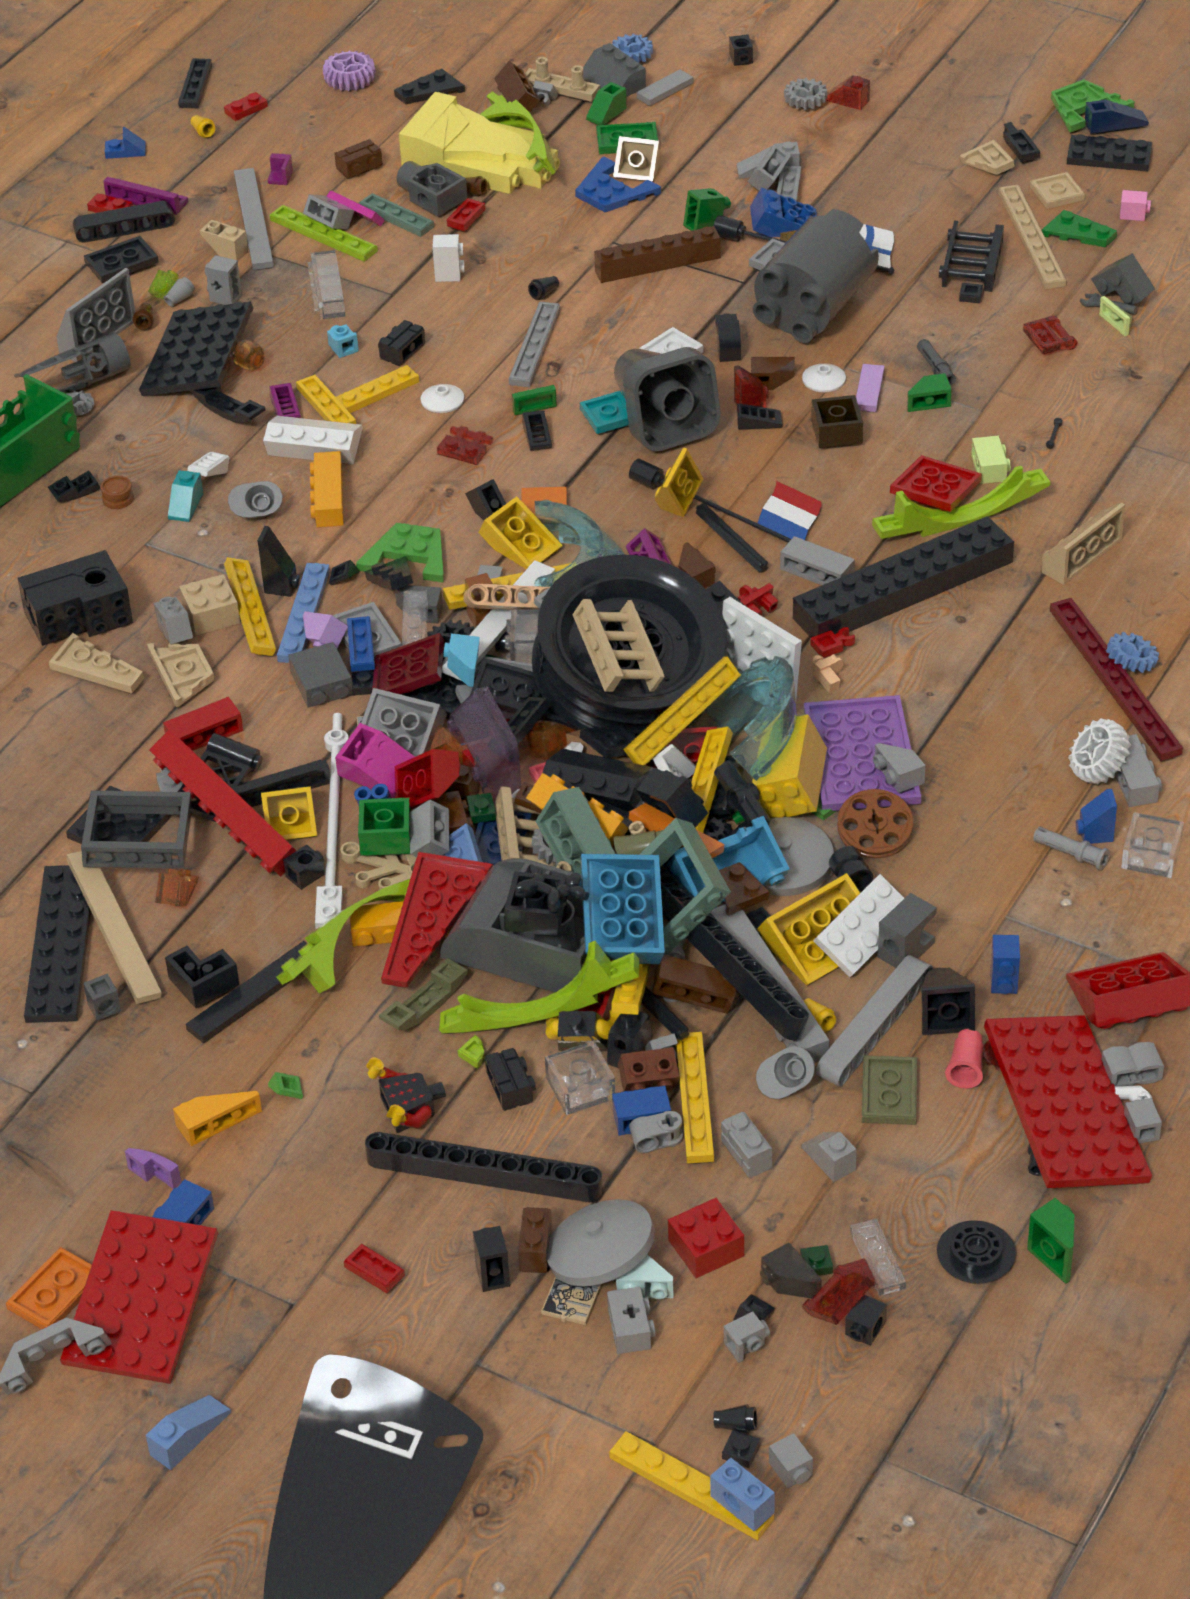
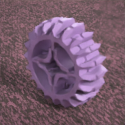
(349, 70)

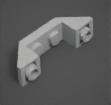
(15, 1373)

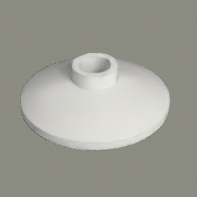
(824, 378)
(442, 398)

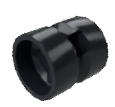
(850, 861)

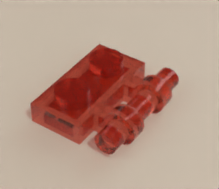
(462, 449)

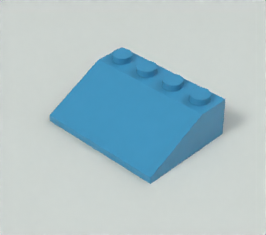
(623, 905)

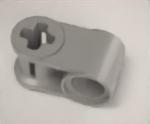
(654, 1133)

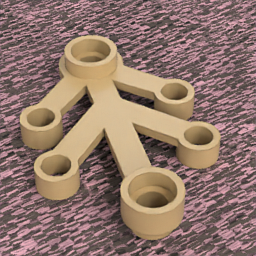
(351, 855)

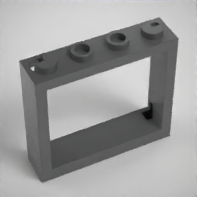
(137, 853)

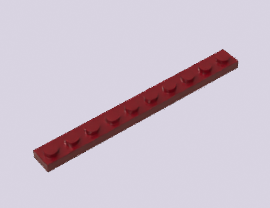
(1116, 680)

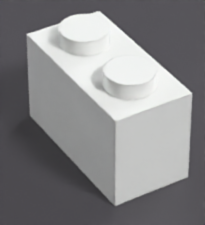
(447, 258)

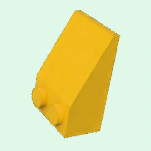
(679, 485)
(519, 534)

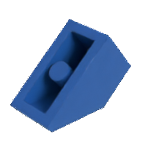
(1098, 819)

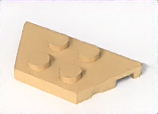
(182, 670)

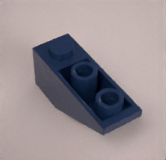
(1110, 116)

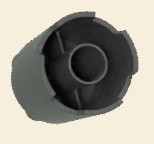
(814, 275)

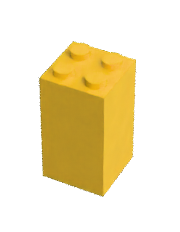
(796, 774)

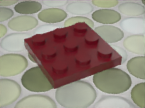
(410, 666)

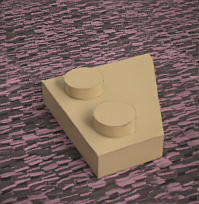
(989, 158)

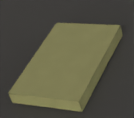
(889, 1090)

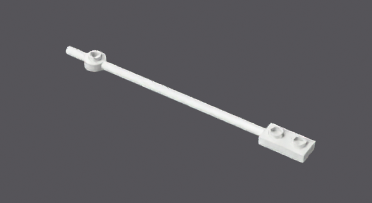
(330, 897)

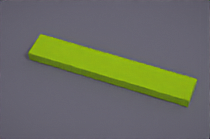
(322, 233)

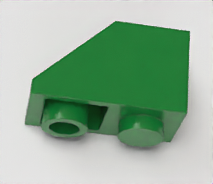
(607, 104)

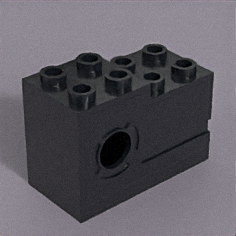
(75, 598)

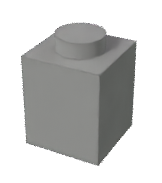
(1143, 1120)
(791, 1461)

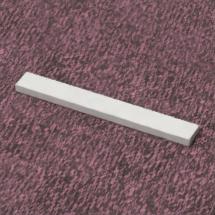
(494, 623)

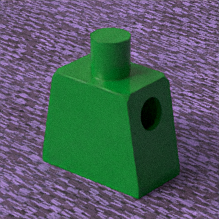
(704, 207)

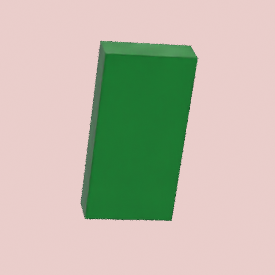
(534, 400)

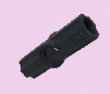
(740, 794)

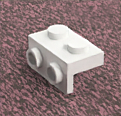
(675, 762)

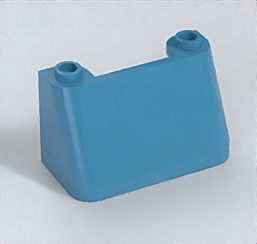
(750, 846)

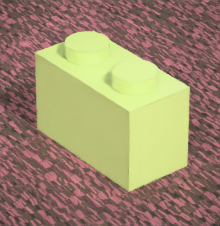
(990, 459)

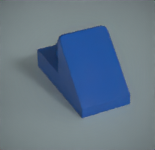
(128, 147)

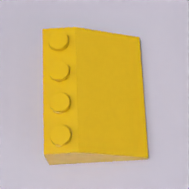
(795, 927)

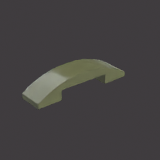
(427, 999)

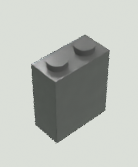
(320, 674)

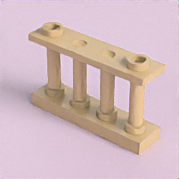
(606, 658)
(507, 825)

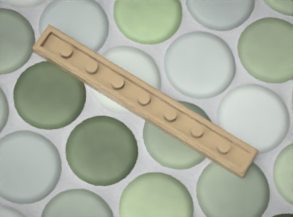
(1032, 237)
(115, 930)

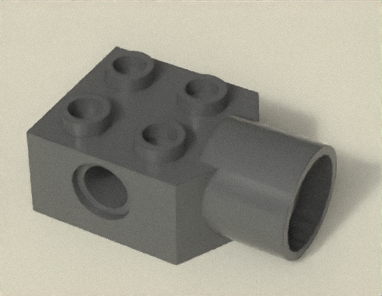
(432, 186)

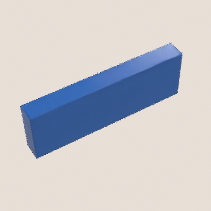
(360, 644)

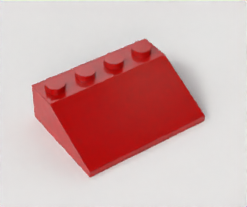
(1131, 989)

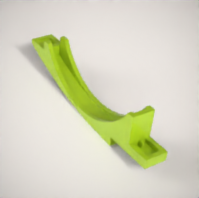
(516, 115)
(911, 517)
(318, 954)
(595, 976)

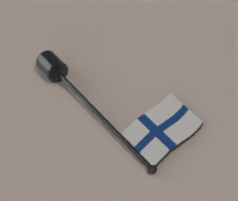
(875, 238)

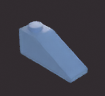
(184, 1429)

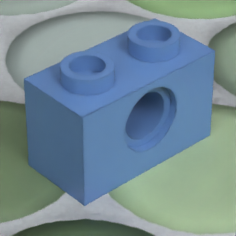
(742, 1494)

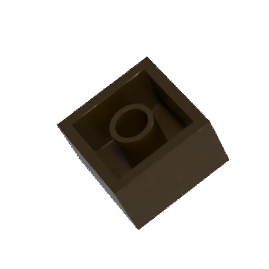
(837, 421)

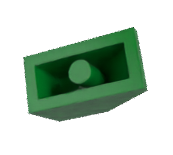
(929, 393)

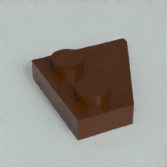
(744, 888)

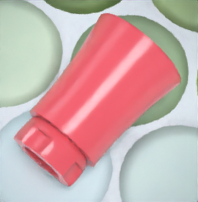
(966, 1060)

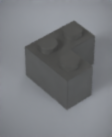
(1126, 278)

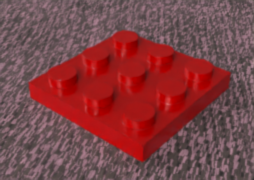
(936, 483)

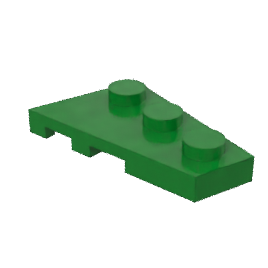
(1073, 226)

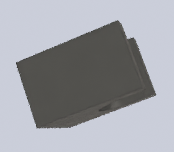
(903, 932)

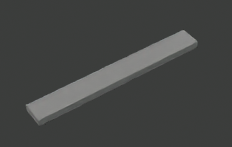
(253, 219)

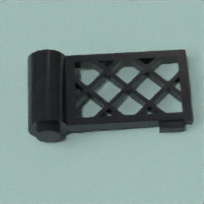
(229, 756)

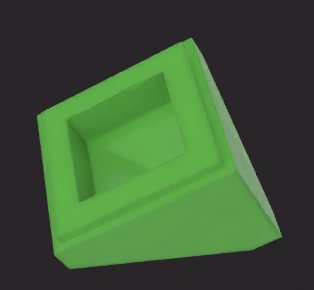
(286, 1085)

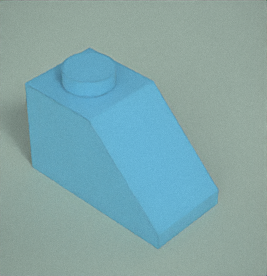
(463, 656)

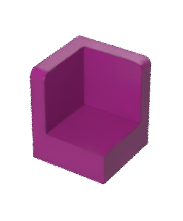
(280, 169)

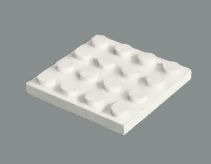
(754, 637)

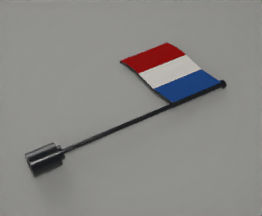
(783, 516)

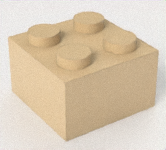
(209, 604)

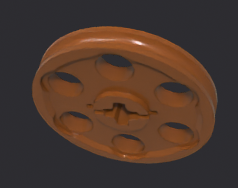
(883, 817)

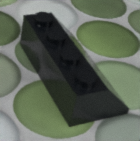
(599, 777)

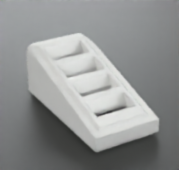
(210, 464)

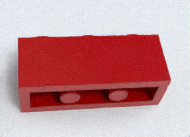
(200, 724)

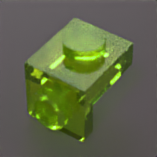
(163, 283)

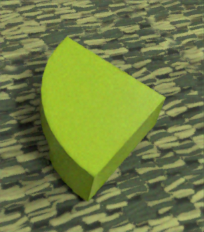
(472, 1052)

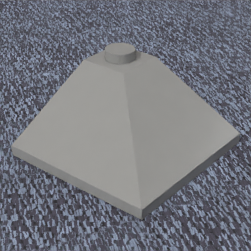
(404, 719)

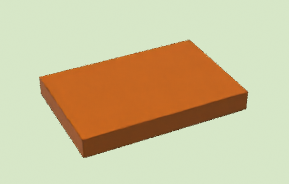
(51, 1290)

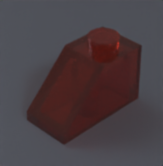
(852, 92)
(749, 388)

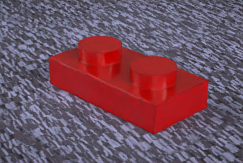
(245, 106)
(102, 203)
(465, 214)

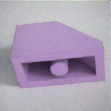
(323, 628)

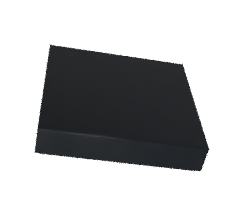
(608, 740)

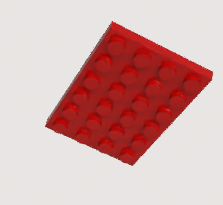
(142, 1294)

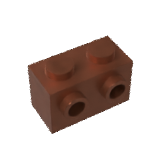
(648, 1069)

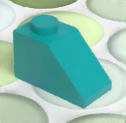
(185, 495)

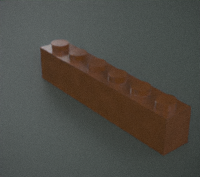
(657, 254)

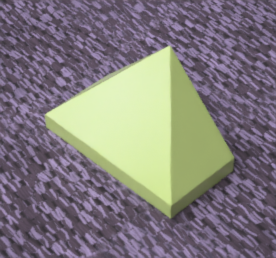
(1115, 316)

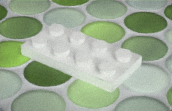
(855, 931)

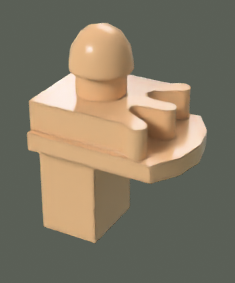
(826, 670)

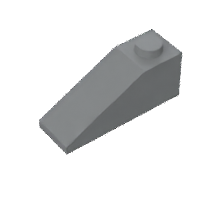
(746, 167)

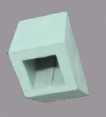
(651, 1277)

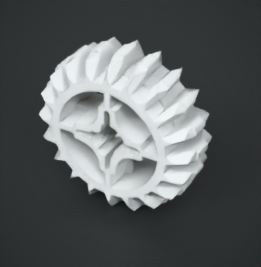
(1101, 745)

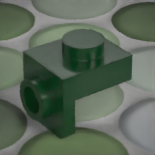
(481, 808)

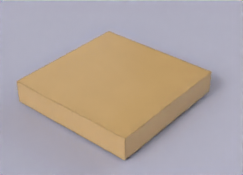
(1057, 190)

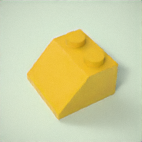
(290, 812)

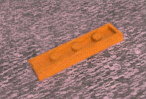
(657, 820)

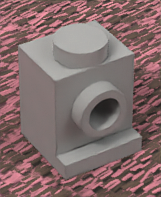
(745, 1335)

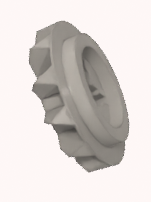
(82, 402)

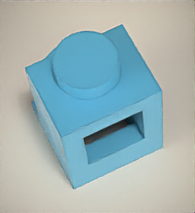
(342, 334)

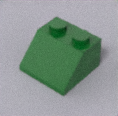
(1053, 1237)

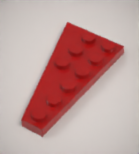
(431, 906)

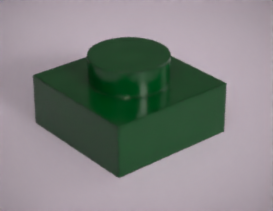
(818, 1259)

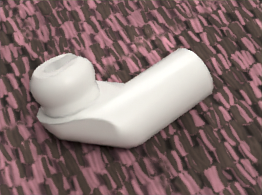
(1132, 1093)

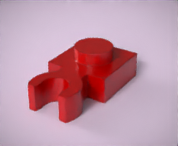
(830, 643)

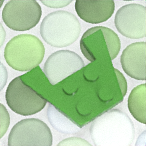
(1072, 100)
(415, 542)

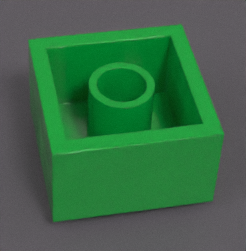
(384, 826)

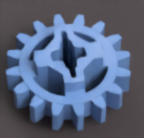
(635, 46)
(1132, 652)

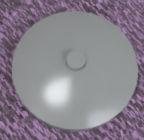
(806, 853)
(600, 1242)

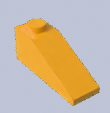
(212, 1114)

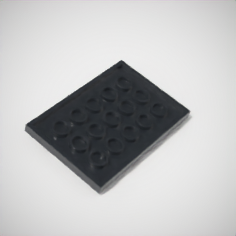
(196, 348)

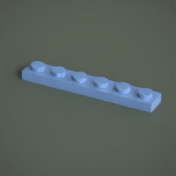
(308, 600)

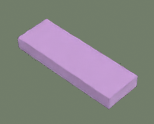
(869, 387)

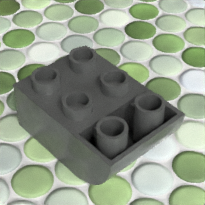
(534, 959)

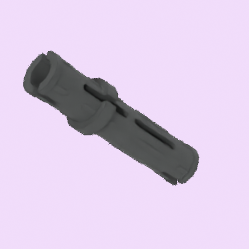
(932, 357)

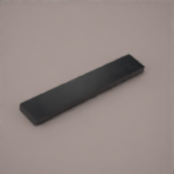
(241, 999)

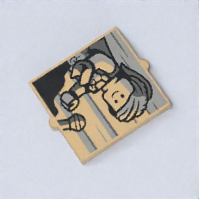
(570, 1301)

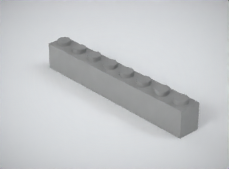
(738, 924)

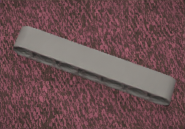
(873, 1021)

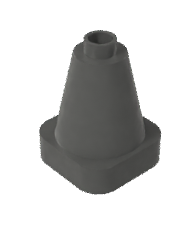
(668, 396)

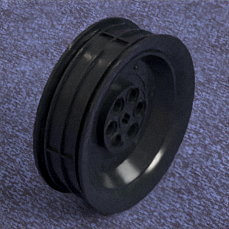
(676, 616)

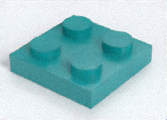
(605, 412)

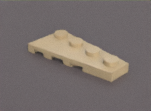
(88, 663)

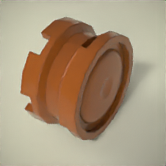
(117, 492)

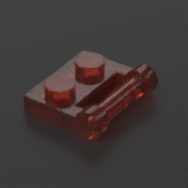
(1044, 337)
(837, 1295)

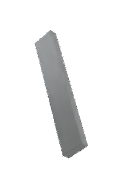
(534, 344)

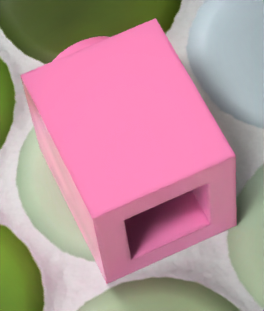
(1134, 205)

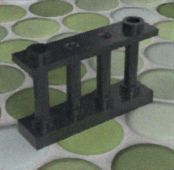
(990, 262)

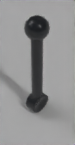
(1057, 423)

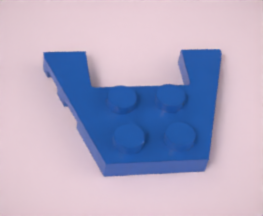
(608, 193)

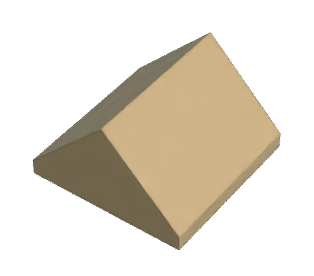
(637, 159)

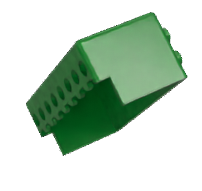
(35, 436)

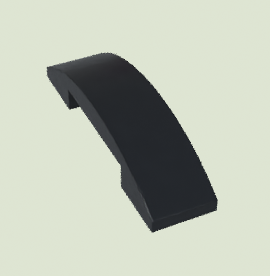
(227, 406)

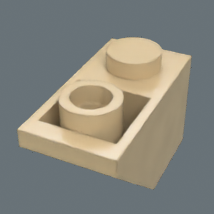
(225, 239)

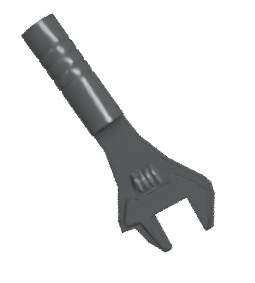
(1094, 300)

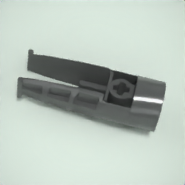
(109, 356)

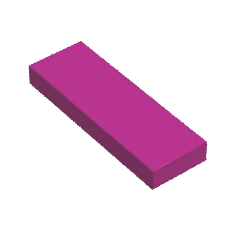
(359, 210)

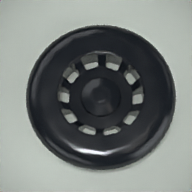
(977, 1244)

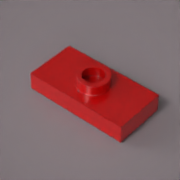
(374, 1268)

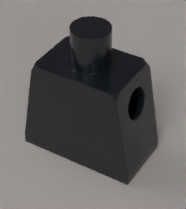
(630, 1031)

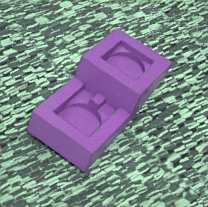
(150, 1164)

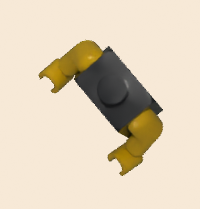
(578, 1028)

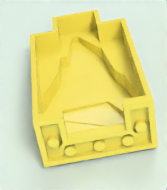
(471, 145)

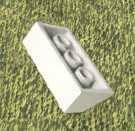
(304, 437)

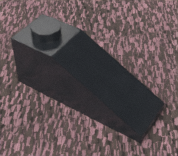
(277, 567)

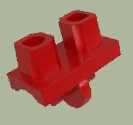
(758, 598)

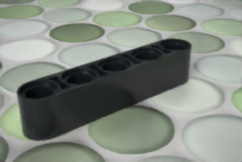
(114, 223)

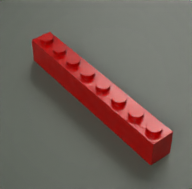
(222, 800)

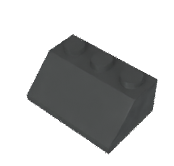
(613, 65)

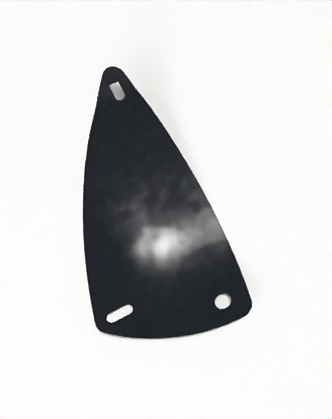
(354, 1512)

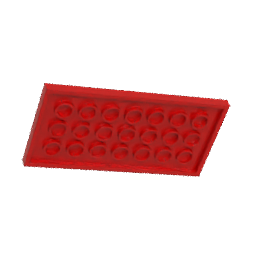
(1066, 1102)

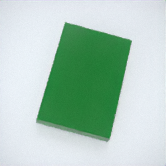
(609, 134)

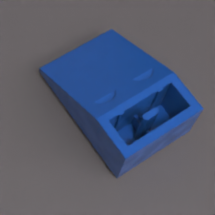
(778, 214)

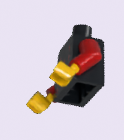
(405, 1095)

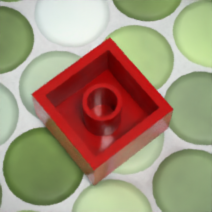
(706, 1237)

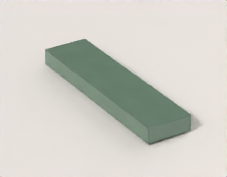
(398, 215)

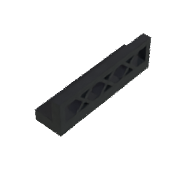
(310, 774)

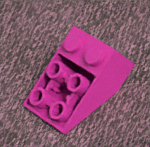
(370, 758)

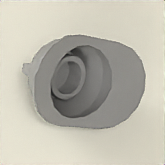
(255, 499)
(785, 1072)

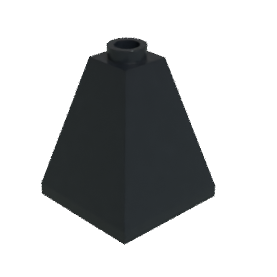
(947, 1002)

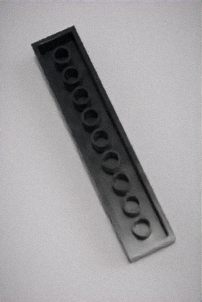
(904, 579)

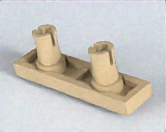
(570, 87)

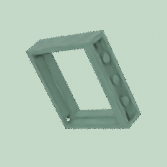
(665, 845)

